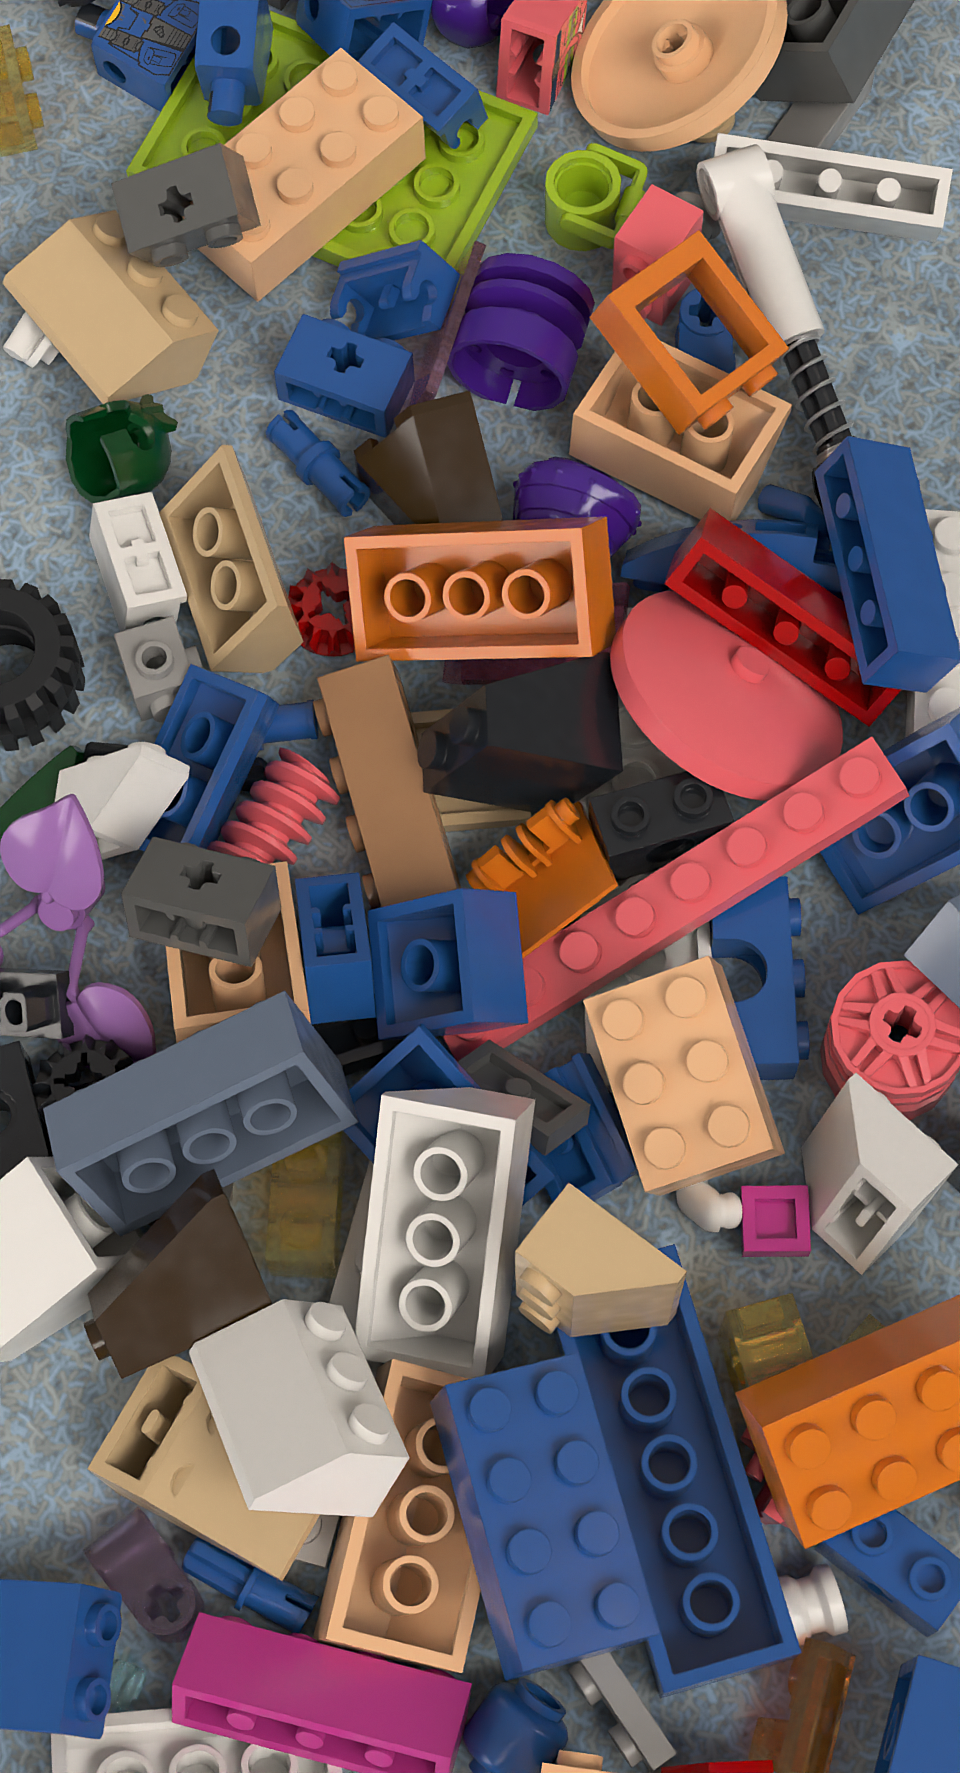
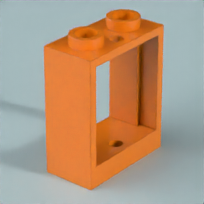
(652, 363)

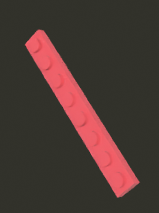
(699, 886)

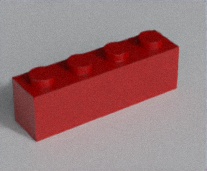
(775, 611)

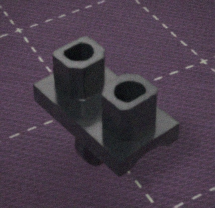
(34, 1003)

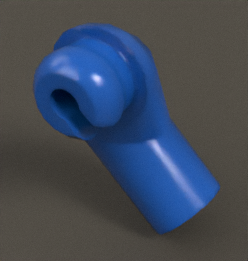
(794, 507)

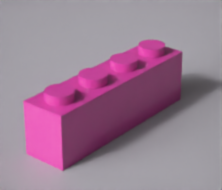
(318, 1699)

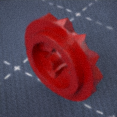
(323, 633)

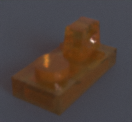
(818, 1696)

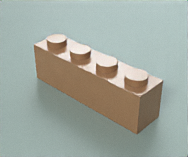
(381, 771)

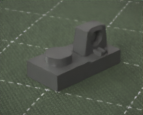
(556, 1110)

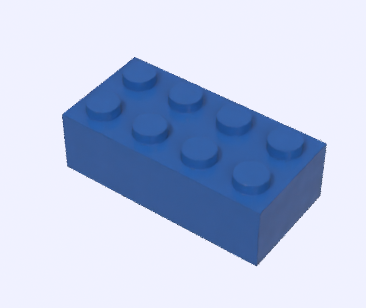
(543, 1516)

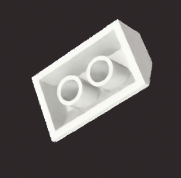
(300, 1411)

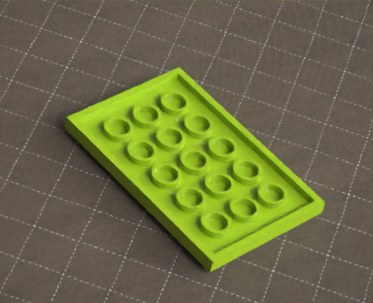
(437, 202)

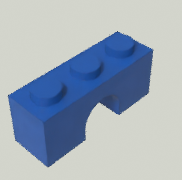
(761, 935)

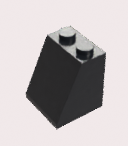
(528, 738)

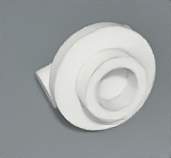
(29, 343)

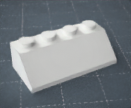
(443, 1228)

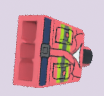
(525, 27)

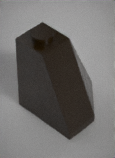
(431, 466)
(176, 1283)

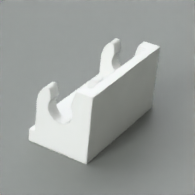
(136, 560)

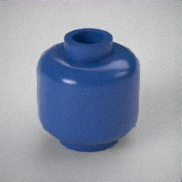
(515, 1729)

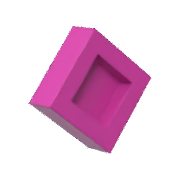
(775, 1221)

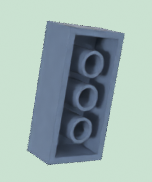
(210, 1102)

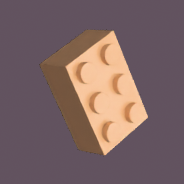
(213, 989)
(683, 1076)

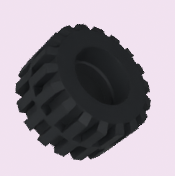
(52, 676)

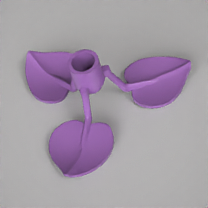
(61, 860)

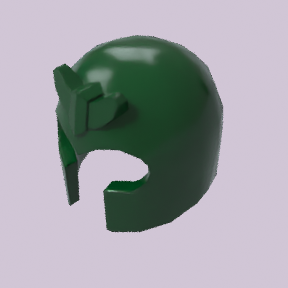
(118, 448)

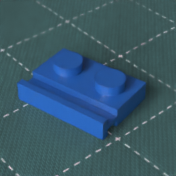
(599, 1153)

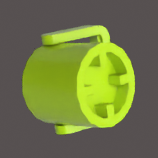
(585, 193)

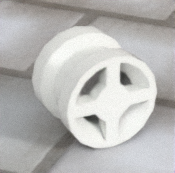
(815, 1603)

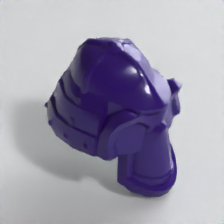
(575, 490)

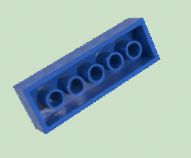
(686, 1502)

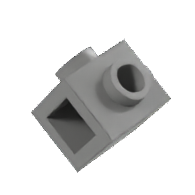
(155, 665)

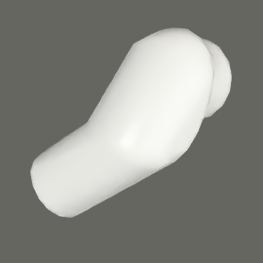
(709, 1208)

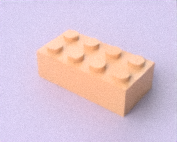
(317, 167)

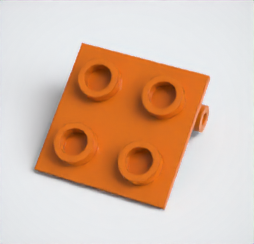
(553, 872)

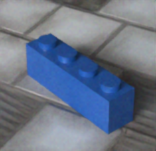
(887, 565)

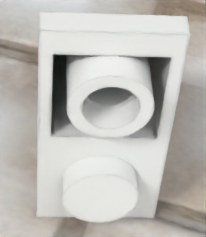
(124, 793)

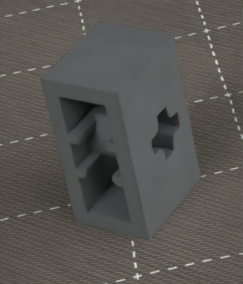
(157, 198)
(201, 901)

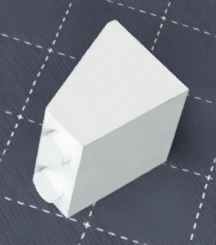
(49, 1254)

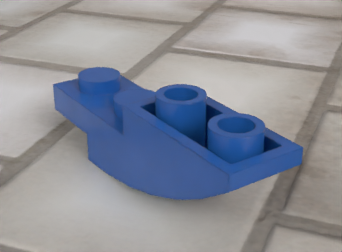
(790, 540)

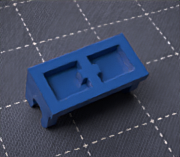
(425, 83)
(395, 291)

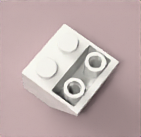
(868, 1173)

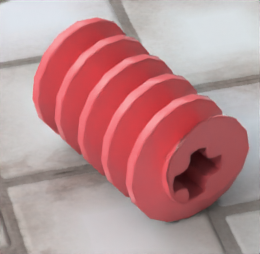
(277, 811)

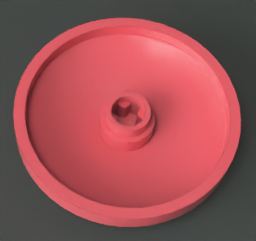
(719, 701)

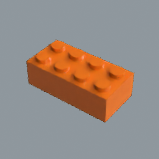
(481, 589)
(861, 1425)

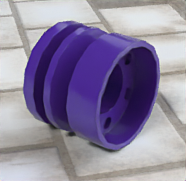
(522, 326)

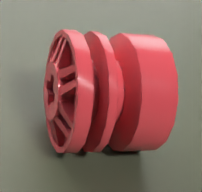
(857, 1041)

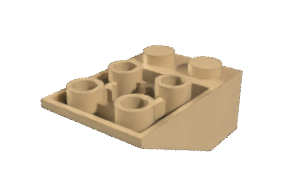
(175, 1465)

